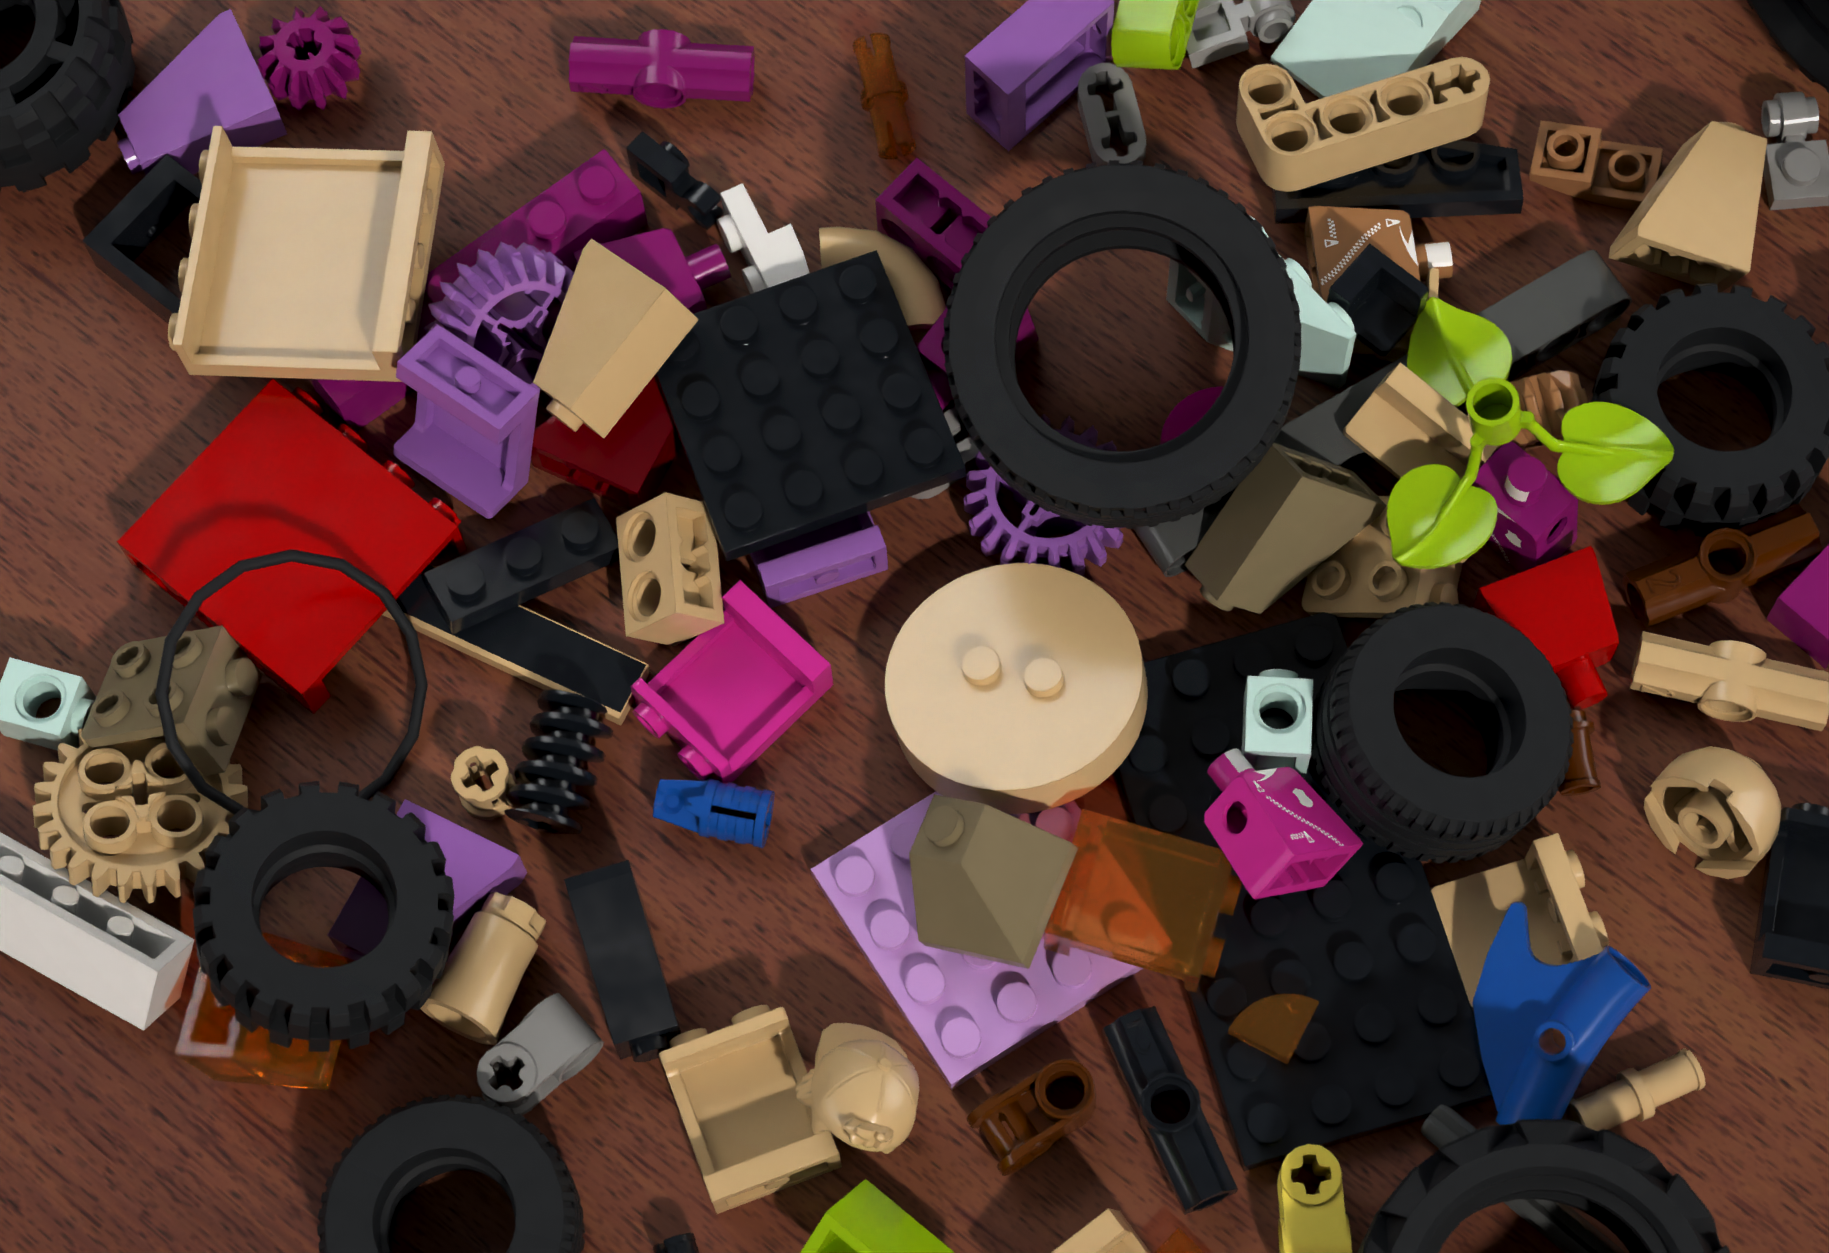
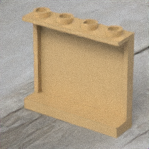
(307, 260)

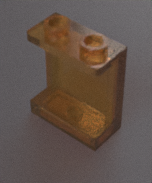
(1144, 899)

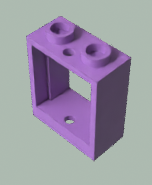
(1035, 64)

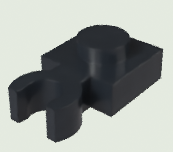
(667, 174)

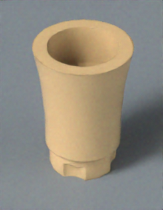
(486, 969)

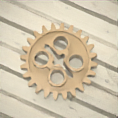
(135, 807)

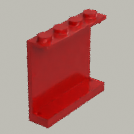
(280, 485)

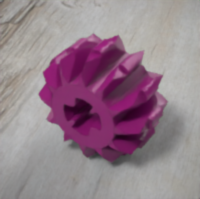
(331, 62)

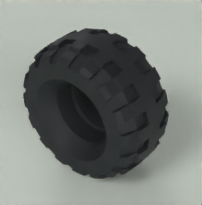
(62, 87)

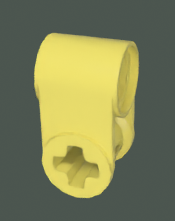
(1312, 1221)

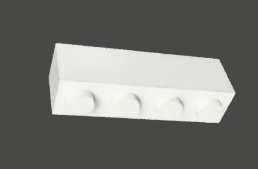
(88, 941)

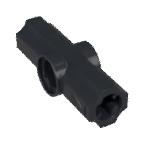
(1186, 1147)

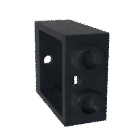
(135, 225)

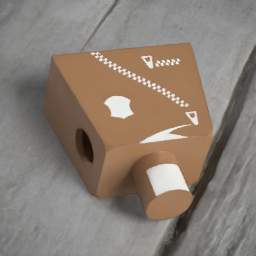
(1340, 235)

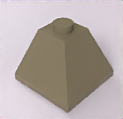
(985, 881)

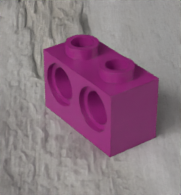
(930, 219)

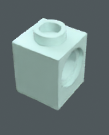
(26, 688)
(1273, 747)

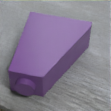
(201, 88)
(471, 861)

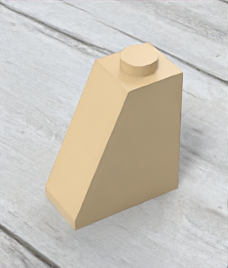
(1700, 210)
(608, 340)

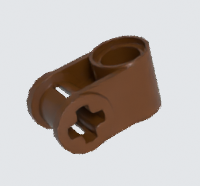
(1031, 1116)

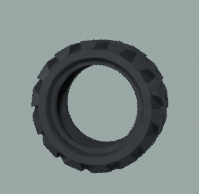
(1552, 1162)

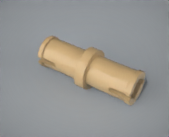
(1638, 1092)

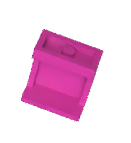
(733, 689)

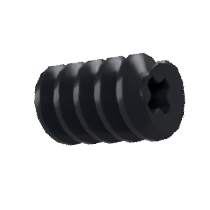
(557, 762)

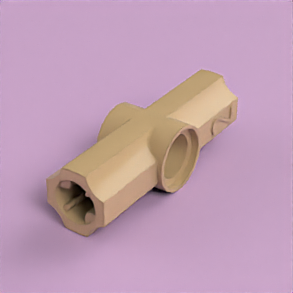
(1731, 681)

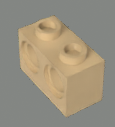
(669, 570)

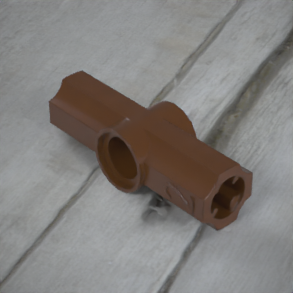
(1689, 580)

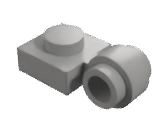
(1222, 27)
(1794, 168)

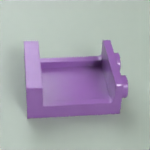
(469, 422)
(820, 560)

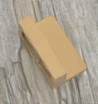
(1412, 426)

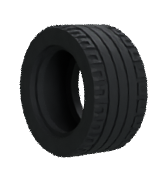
(1099, 212)

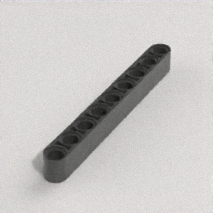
(1535, 319)

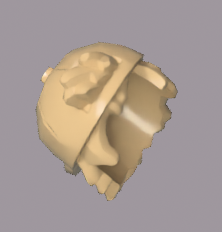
(861, 1088)

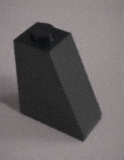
(624, 961)

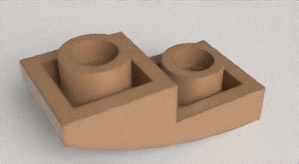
(1595, 170)

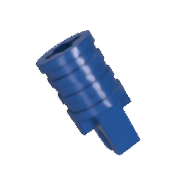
(696, 804)

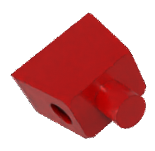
(1565, 617)

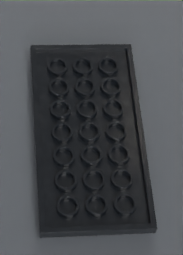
(1368, 945)

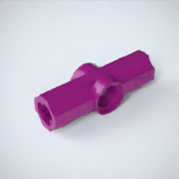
(661, 68)

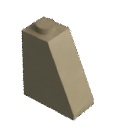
(1280, 529)

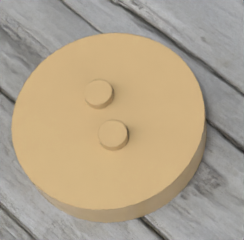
(1017, 687)

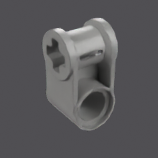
(542, 1050)

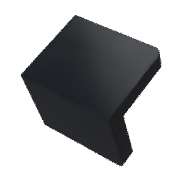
(1379, 299)

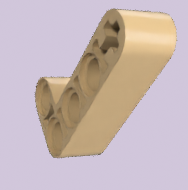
(1357, 125)

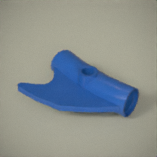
(1524, 1001)

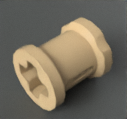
(494, 767)

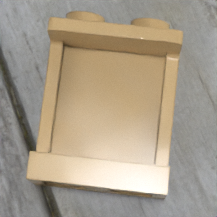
(744, 1109)

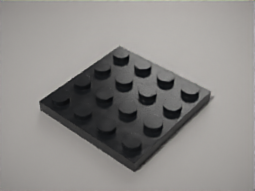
(806, 407)

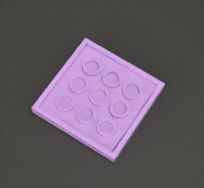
(956, 1004)

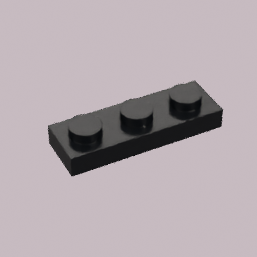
(522, 565)

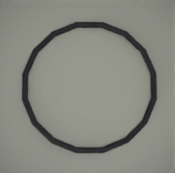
(262, 562)

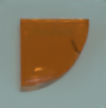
(1275, 1024)

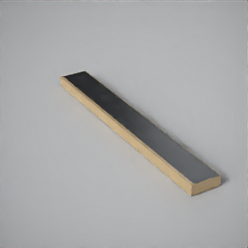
(534, 651)

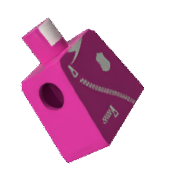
(1275, 828)

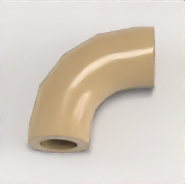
(910, 278)

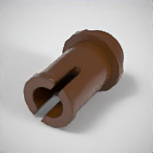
(1582, 771)

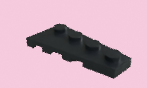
(1437, 182)

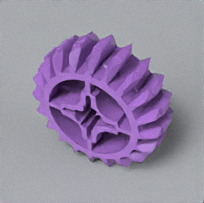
(511, 288)
(1026, 541)

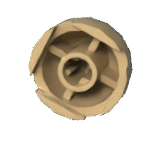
(1716, 808)

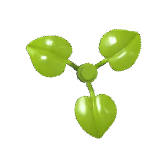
(1467, 358)

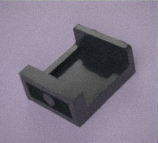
(1795, 900)

